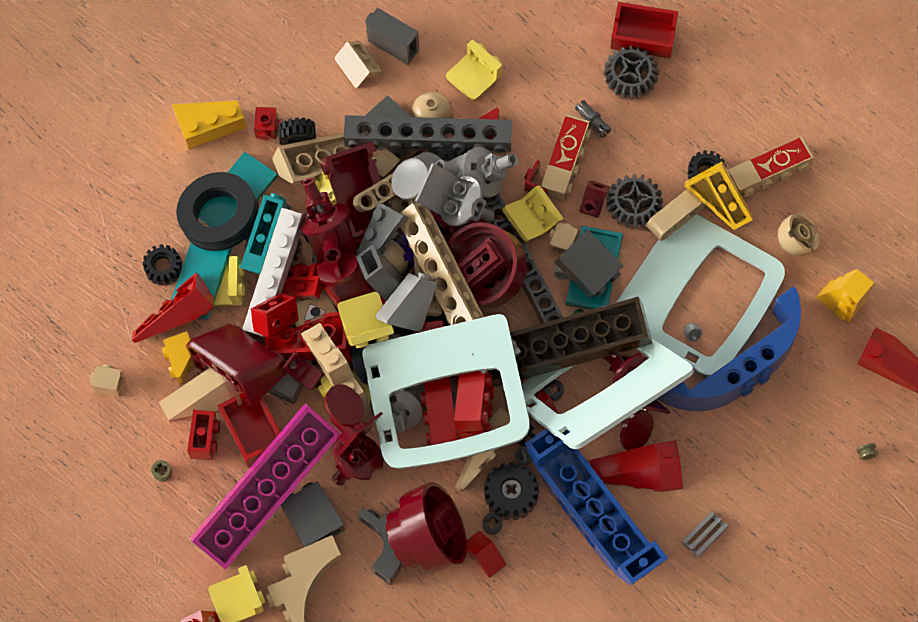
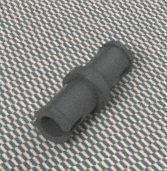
(594, 118)

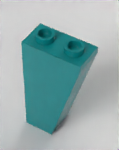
(263, 232)

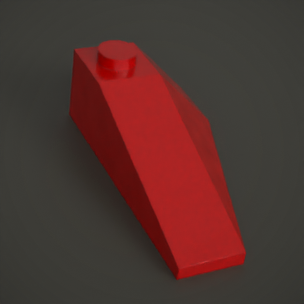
(187, 305)
(291, 340)
(890, 359)
(645, 467)

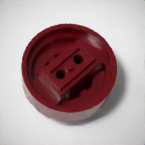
(490, 262)
(427, 529)

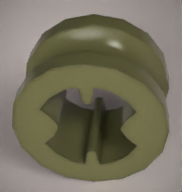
(867, 451)
(157, 476)

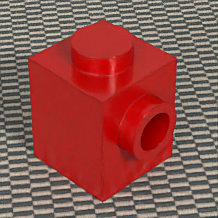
(266, 123)

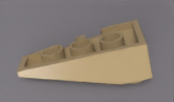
(304, 159)
(200, 393)
(473, 463)

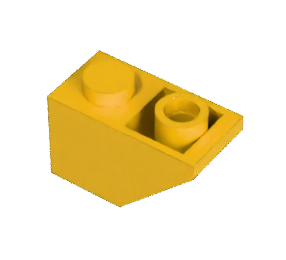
(176, 351)

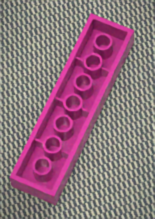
(265, 486)

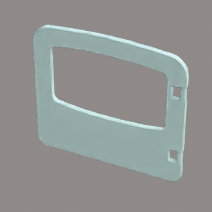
(671, 268)
(438, 355)
(614, 404)

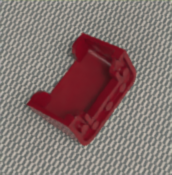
(349, 175)
(238, 360)

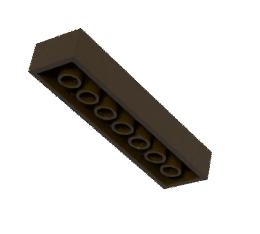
(579, 338)

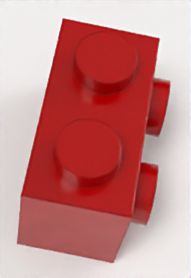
(274, 314)
(202, 435)

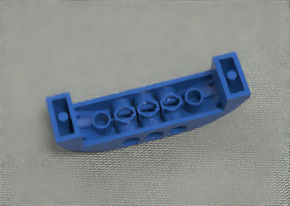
(748, 368)
(593, 508)

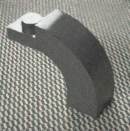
(387, 565)

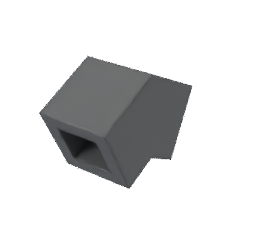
(523, 456)

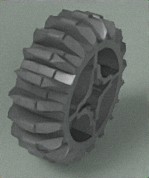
(635, 62)
(651, 198)

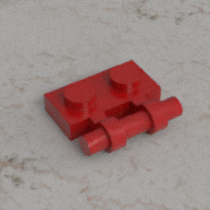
(304, 286)

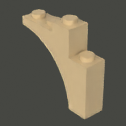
(334, 363)
(306, 569)

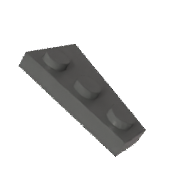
(382, 228)

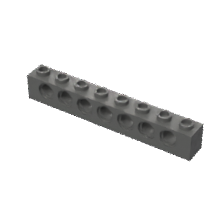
(436, 126)

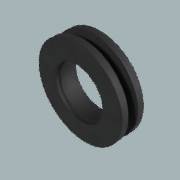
(205, 189)

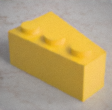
(208, 120)
(721, 195)
(846, 294)

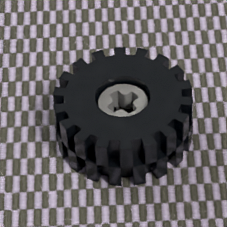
(511, 505)

